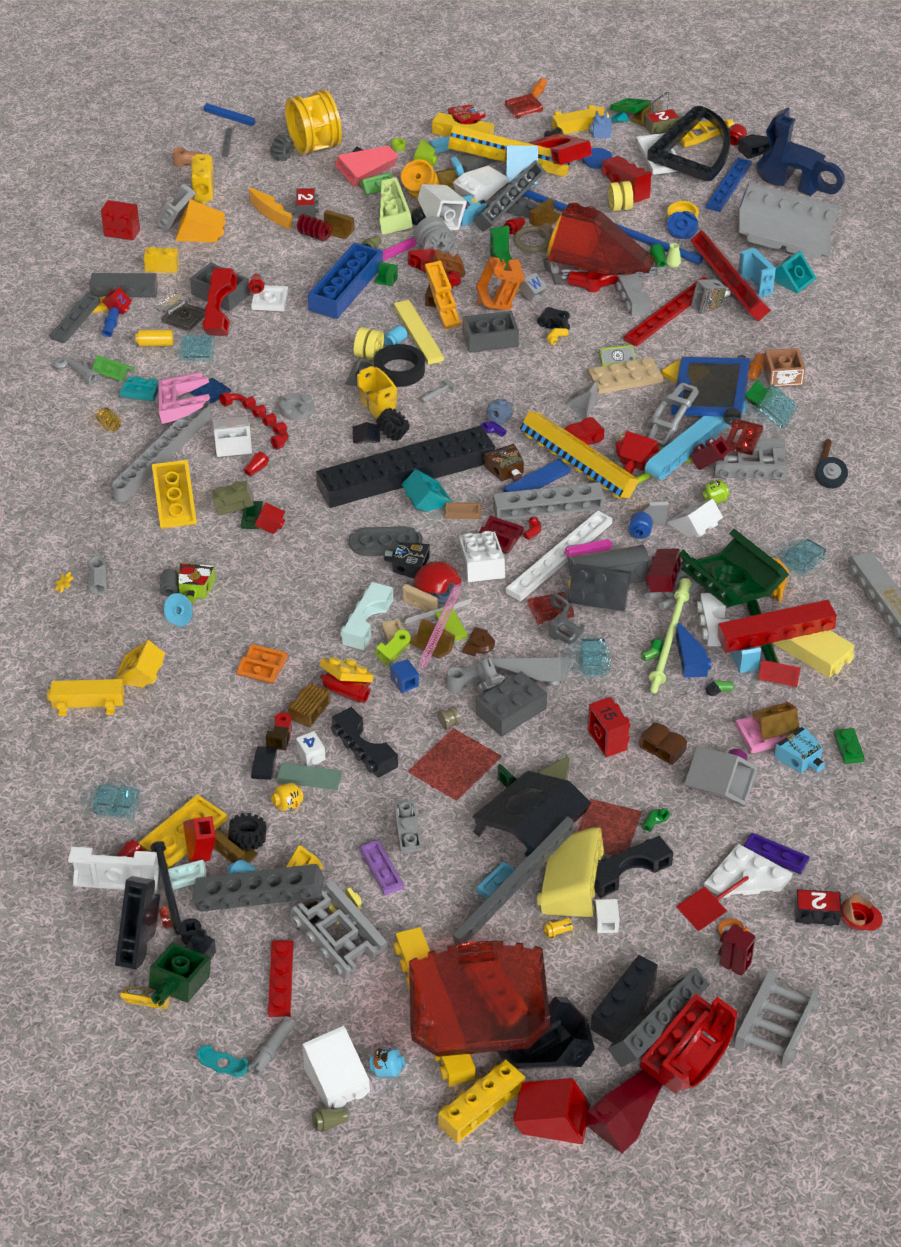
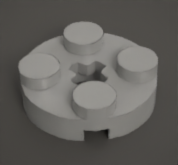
(290, 401)

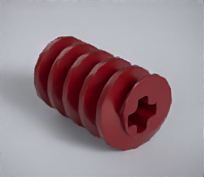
(313, 227)

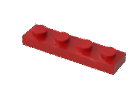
(281, 978)

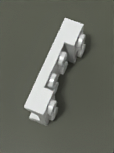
(112, 871)

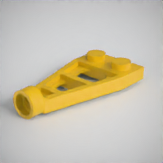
(691, 139)

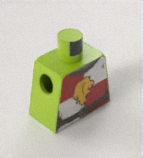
(196, 580)

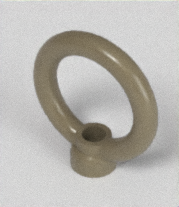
(544, 231)

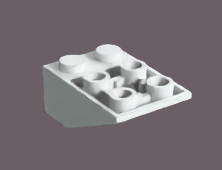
(232, 436)
(482, 556)

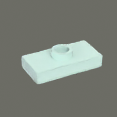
(186, 874)

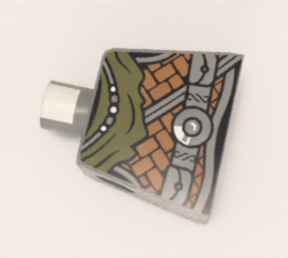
(709, 295)

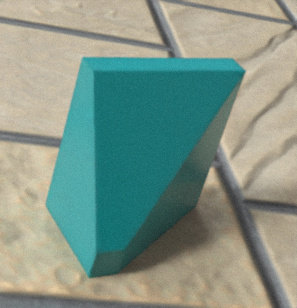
(619, 117)

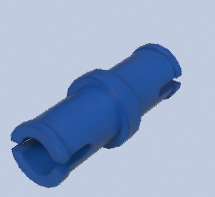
(110, 322)

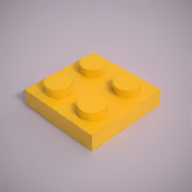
(346, 669)

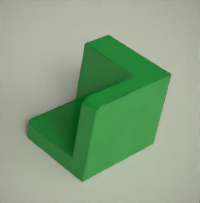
(387, 274)
(756, 393)

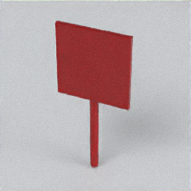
(703, 907)

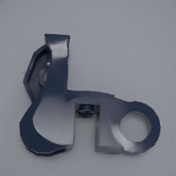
(785, 156)

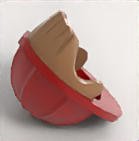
(860, 914)

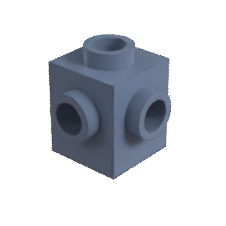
(504, 409)

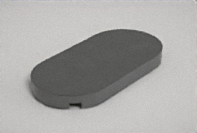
(376, 540)

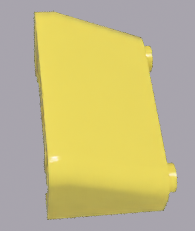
(572, 875)

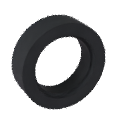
(403, 352)

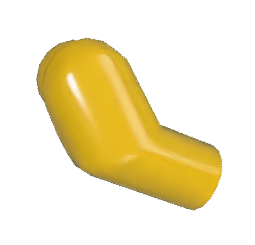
(555, 333)

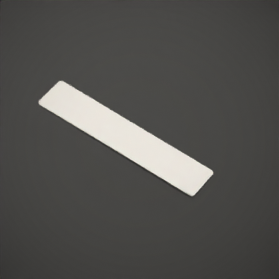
(431, 613)

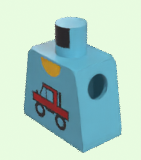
(472, 209)

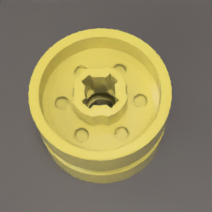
(620, 196)
(368, 343)

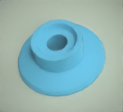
(172, 609)

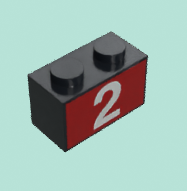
(817, 907)

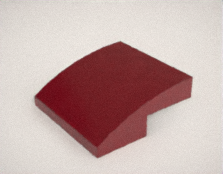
(506, 532)

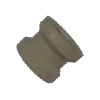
(449, 717)

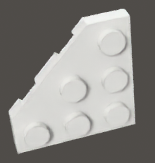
(743, 862)

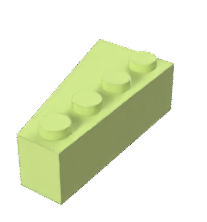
(394, 209)

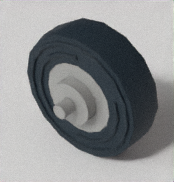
(831, 472)

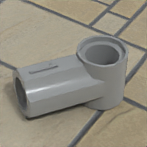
(98, 575)
(459, 677)

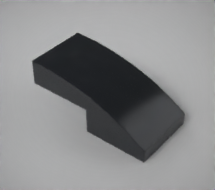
(264, 763)

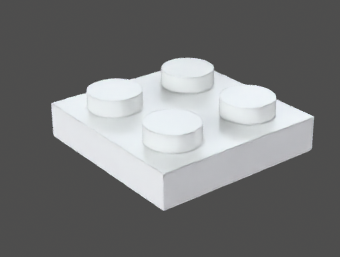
(270, 299)

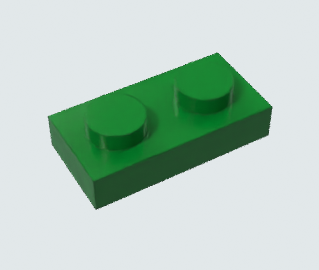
(849, 745)

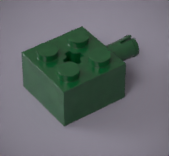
(178, 973)

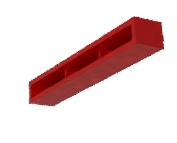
(730, 275)

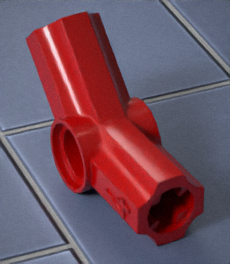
(591, 281)

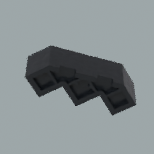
(567, 1051)

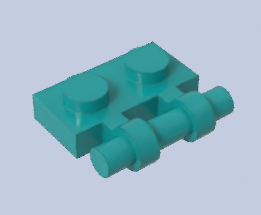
(140, 388)

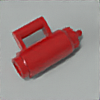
(352, 690)

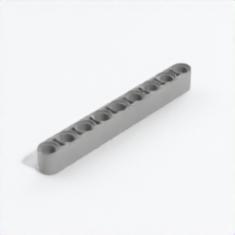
(159, 452)

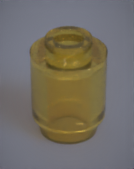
(108, 419)

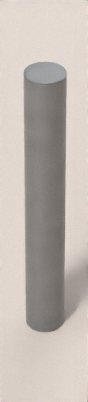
(227, 142)

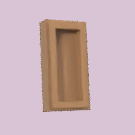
(458, 510)

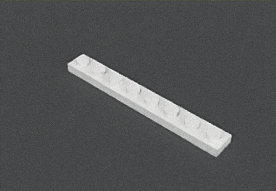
(555, 557)

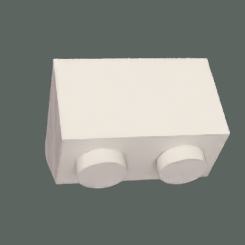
(697, 519)

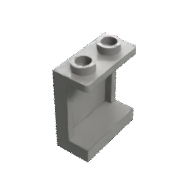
(173, 212)

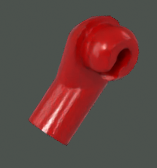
(535, 528)

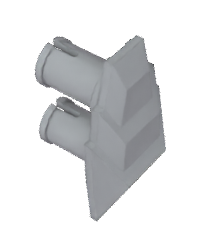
(488, 676)

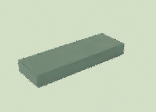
(309, 776)

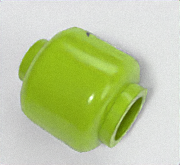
(717, 491)

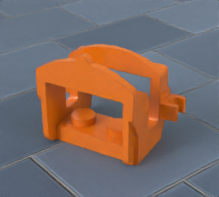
(511, 279)

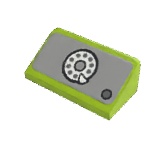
(616, 355)

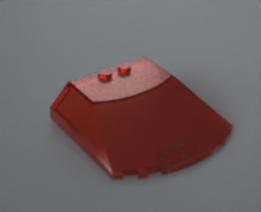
(478, 998)

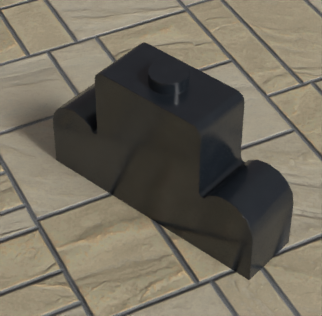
(137, 921)

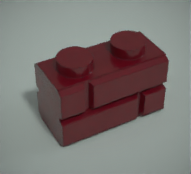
(736, 949)

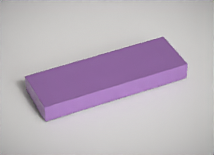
(381, 867)

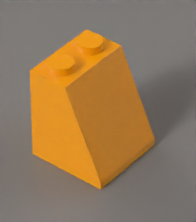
(200, 223)

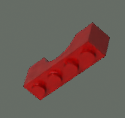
(222, 283)

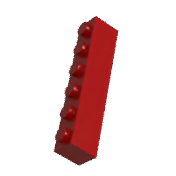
(776, 626)

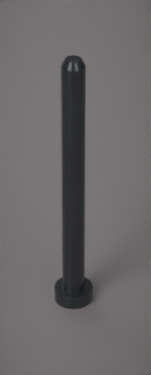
(160, 847)

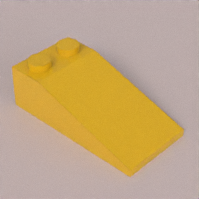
(174, 494)

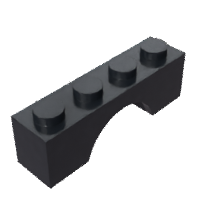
(376, 756)
(650, 855)

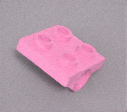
(751, 735)

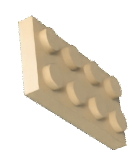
(625, 375)

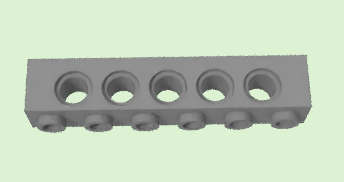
(548, 501)

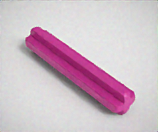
(398, 248)
(587, 548)

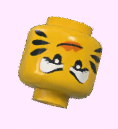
(287, 796)

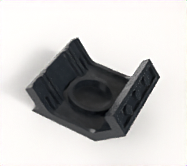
(532, 808)

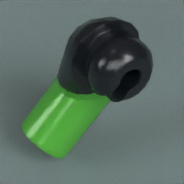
(718, 686)

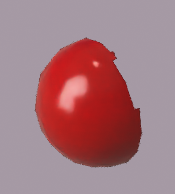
(436, 577)

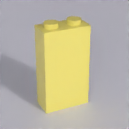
(821, 651)

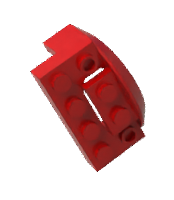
(700, 1054)

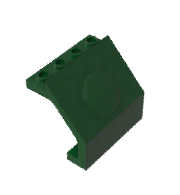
(737, 572)

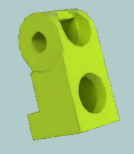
(391, 651)

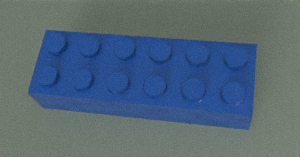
(345, 280)

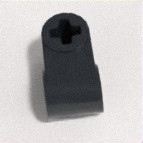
(554, 318)

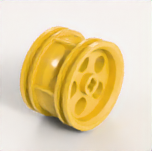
(313, 122)

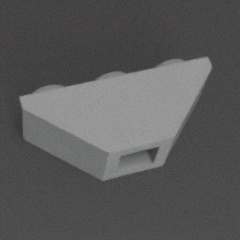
(407, 827)

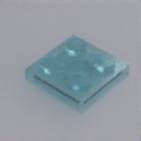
(197, 348)
(777, 406)

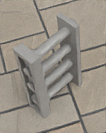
(763, 1003)

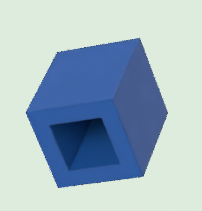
(404, 675)

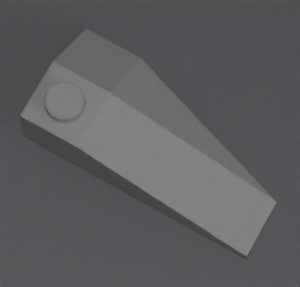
(541, 669)

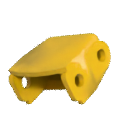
(202, 182)
(382, 391)

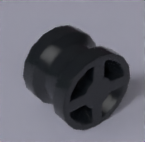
(188, 928)

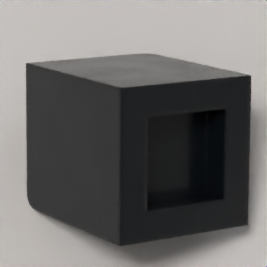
(366, 432)

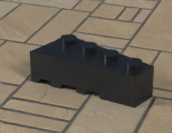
(625, 1000)

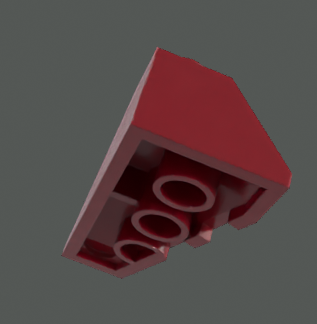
(624, 1111)

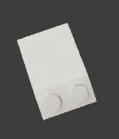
(480, 183)

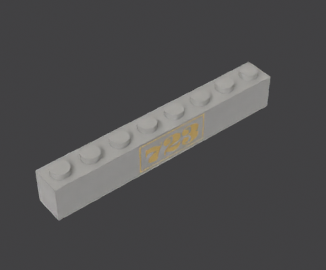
(878, 588)

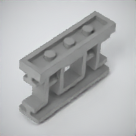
(765, 468)
(350, 918)

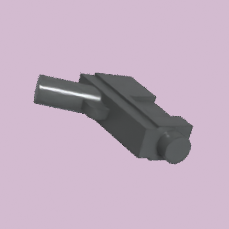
(553, 268)

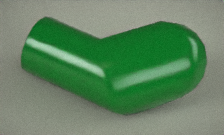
(655, 817)

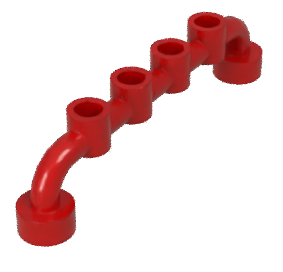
(259, 411)

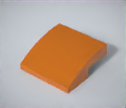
(262, 663)

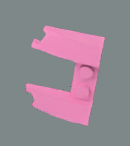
(173, 409)

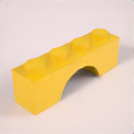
(443, 125)

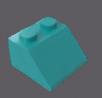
(794, 273)
(425, 491)

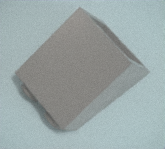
(721, 775)

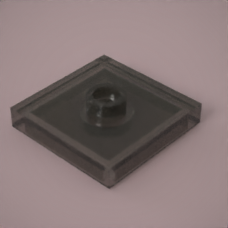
(185, 317)

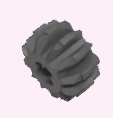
(282, 147)

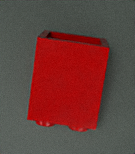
(552, 1110)

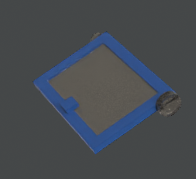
(719, 383)

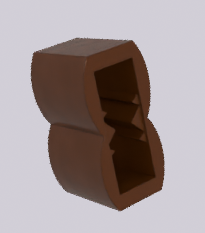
(663, 743)

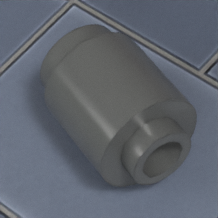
(169, 582)

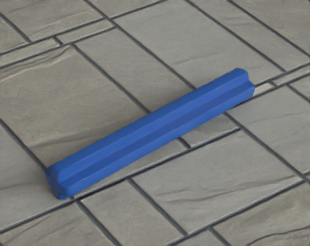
(222, 112)

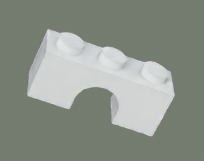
(711, 612)

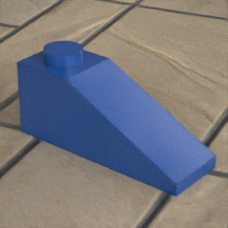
(692, 654)

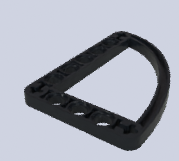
(678, 132)

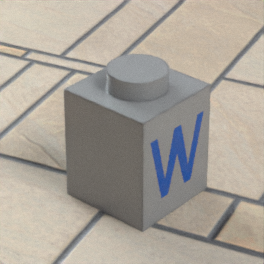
(532, 287)

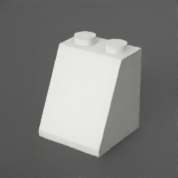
(443, 203)
(335, 1068)

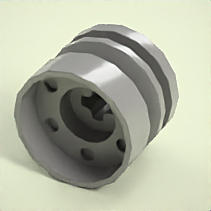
(434, 234)

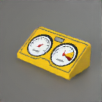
(141, 997)

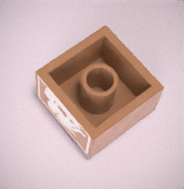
(784, 367)

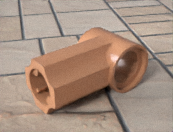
(182, 157)

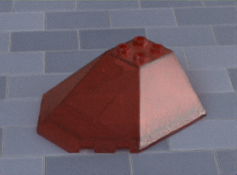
(597, 244)

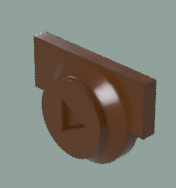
(479, 642)

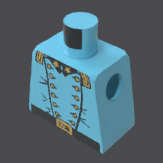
(800, 751)

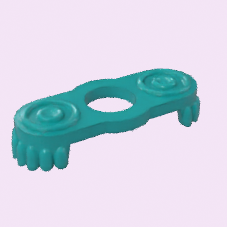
(210, 1057)

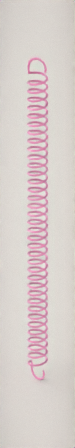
(451, 594)

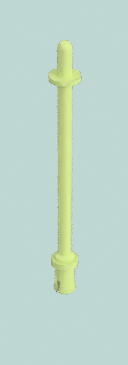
(681, 595)

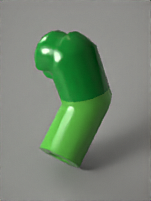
(655, 650)

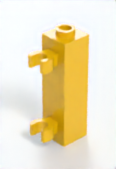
(576, 120)
(86, 693)

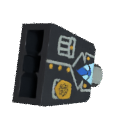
(408, 558)

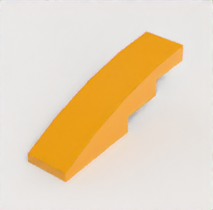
(268, 207)
(442, 294)

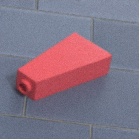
(365, 163)

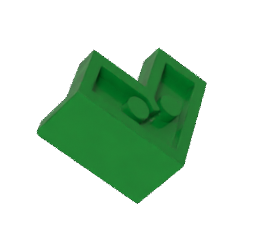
(500, 244)

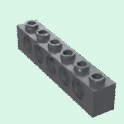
(509, 195)
(258, 887)
(657, 1017)

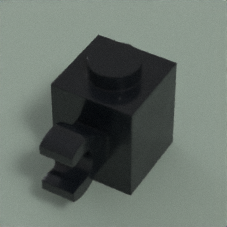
(202, 943)

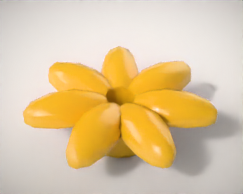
(64, 582)

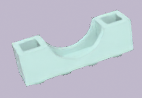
(375, 600)

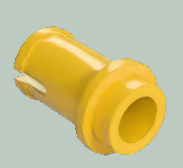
(556, 928)

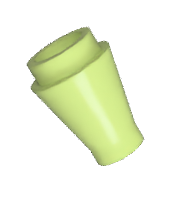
(673, 257)

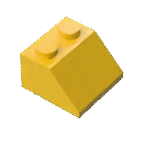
(141, 665)

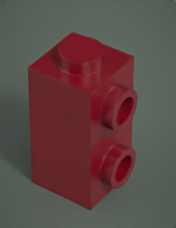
(710, 452)

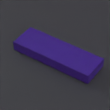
(777, 853)

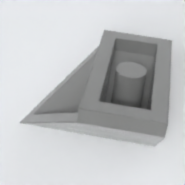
(584, 400)
(657, 511)

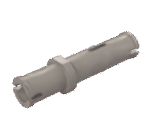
(267, 1052)

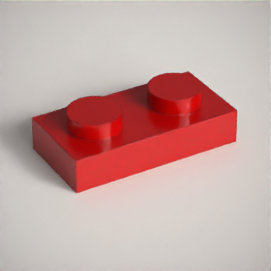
(779, 673)

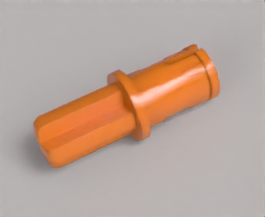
(538, 88)
(756, 366)

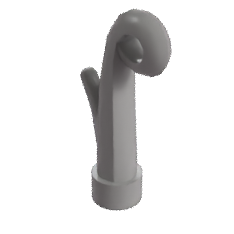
(83, 369)

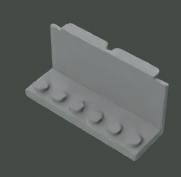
(788, 220)

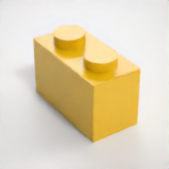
(161, 260)

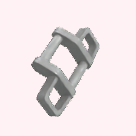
(669, 399)

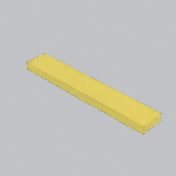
(418, 332)

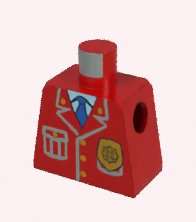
(466, 114)

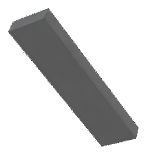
(75, 318)

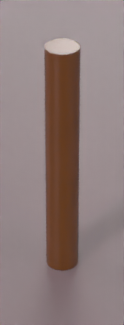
(826, 448)

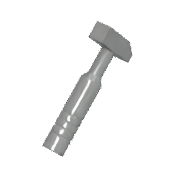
(447, 384)

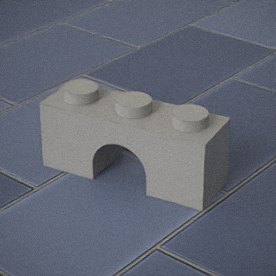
(630, 292)

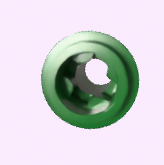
(658, 253)

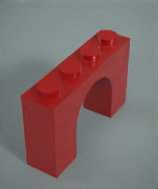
(565, 147)

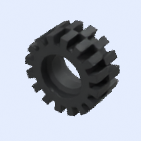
(392, 424)
(247, 823)

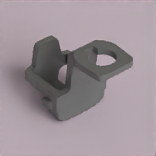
(560, 620)

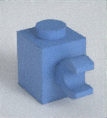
(601, 126)

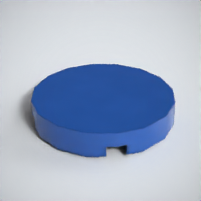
(596, 159)
(682, 225)

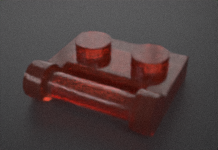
(519, 103)
(748, 439)
(543, 610)

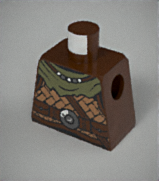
(505, 463)

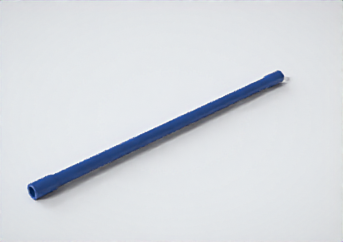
(688, 255)

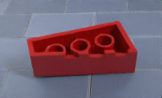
(619, 170)

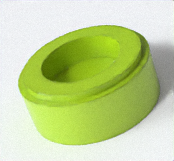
(398, 144)

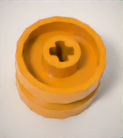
(418, 173)

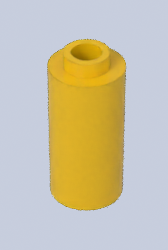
(150, 338)

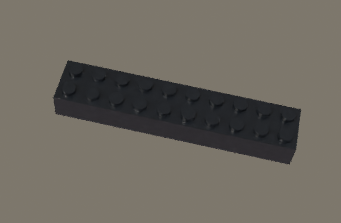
(391, 468)

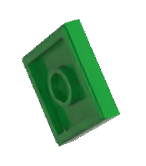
(630, 105)

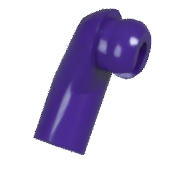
(492, 427)

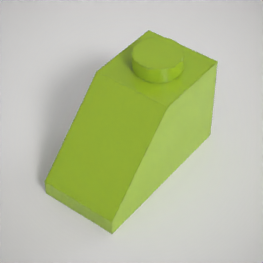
(426, 152)

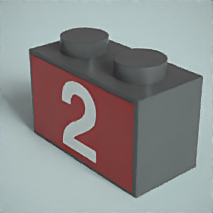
(306, 202)

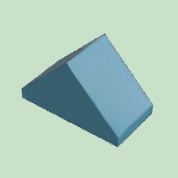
(747, 659)

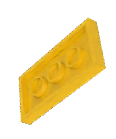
(172, 829)

